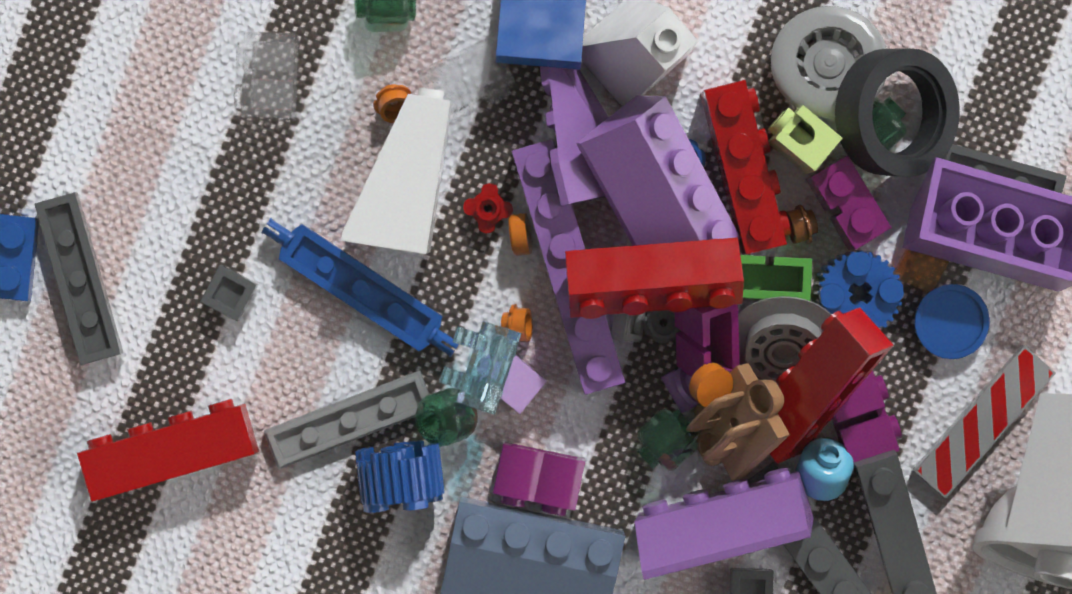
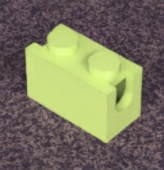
(802, 138)

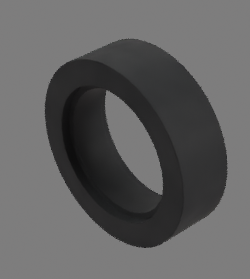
(855, 110)

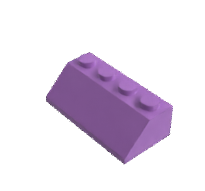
(654, 176)
(993, 225)
(723, 523)

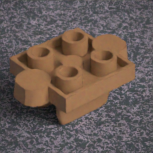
(740, 425)

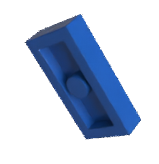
(17, 256)

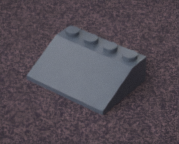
(528, 553)

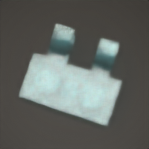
(488, 366)

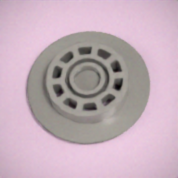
(824, 61)
(785, 328)

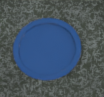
(952, 321)

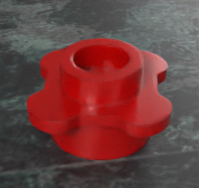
(500, 208)

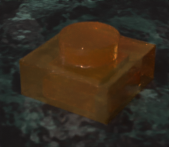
(920, 270)

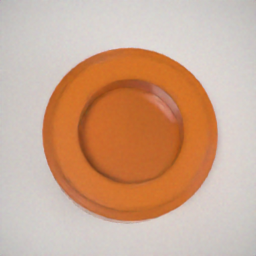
(520, 234)
(710, 383)

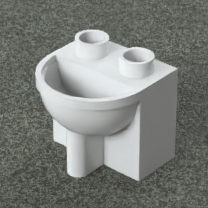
(1033, 521)

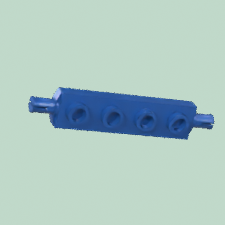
(360, 287)

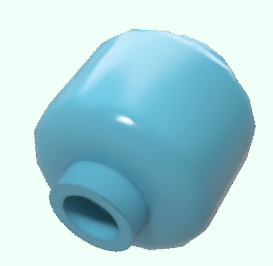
(825, 469)

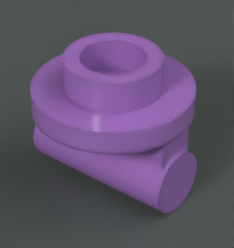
(678, 386)

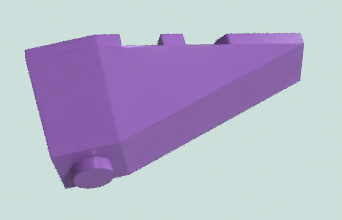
(572, 116)

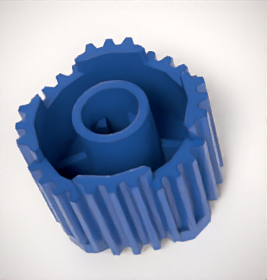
(858, 268)
(400, 474)

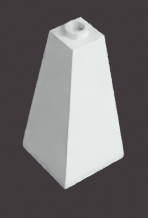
(636, 48)
(404, 184)

